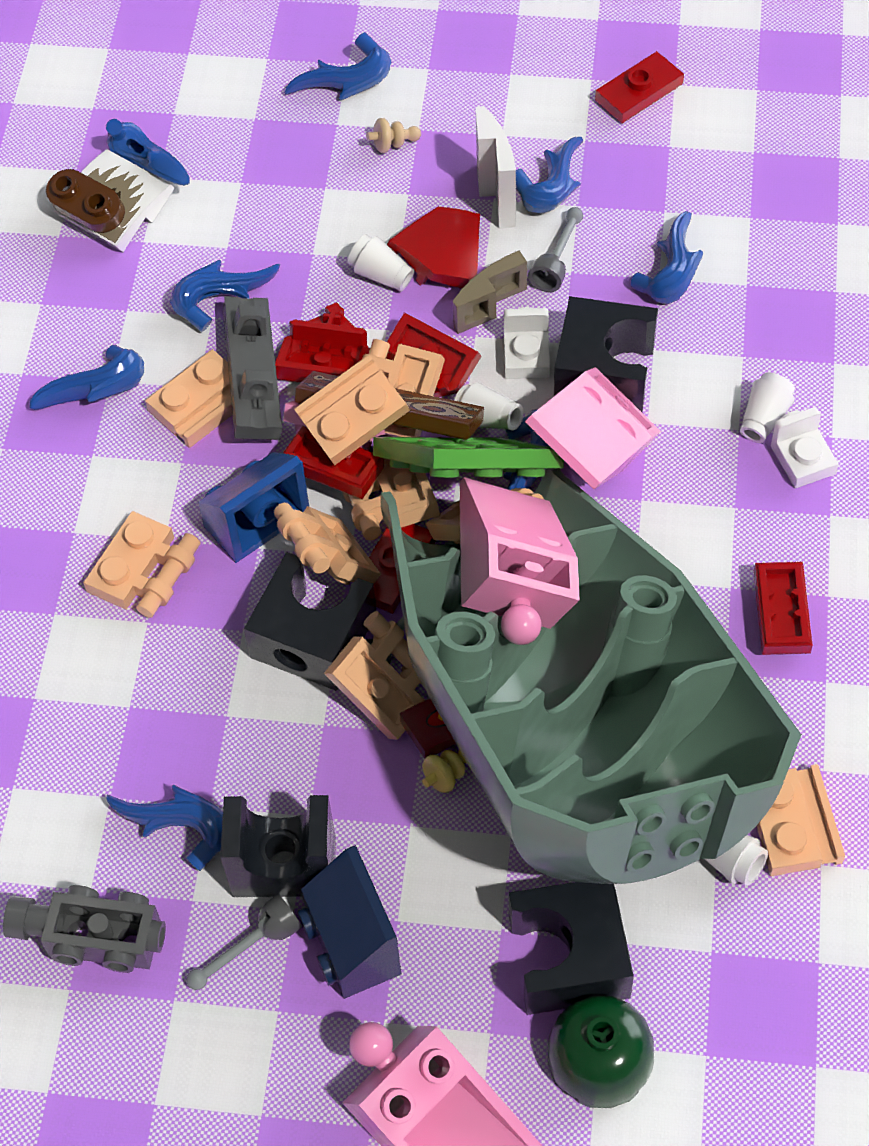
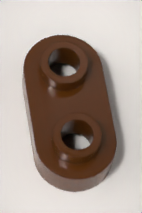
(81, 199)

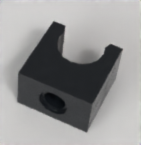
(599, 331)
(304, 638)
(253, 840)
(591, 927)

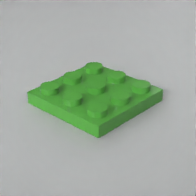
(476, 455)

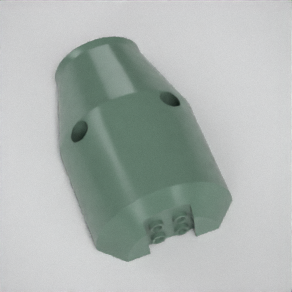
(617, 732)

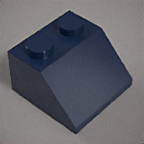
(350, 926)

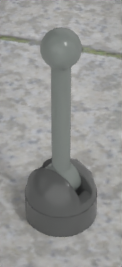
(554, 268)
(274, 921)

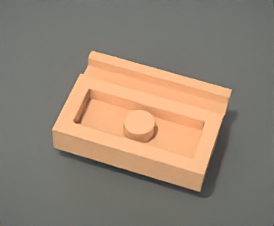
(194, 399)
(352, 409)
(800, 826)

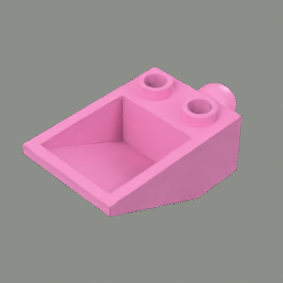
(593, 428)
(515, 560)
(438, 1108)

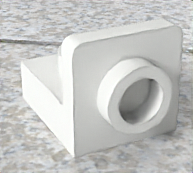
(526, 343)
(802, 448)

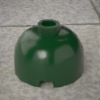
(602, 1071)

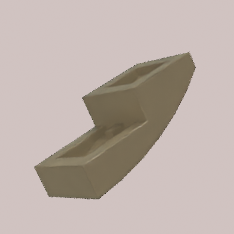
(478, 298)

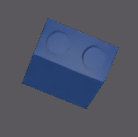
(243, 509)

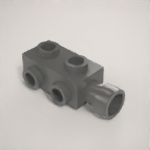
(106, 923)

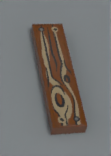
(425, 413)

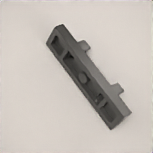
(251, 369)

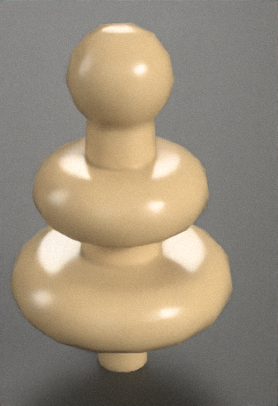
(385, 135)

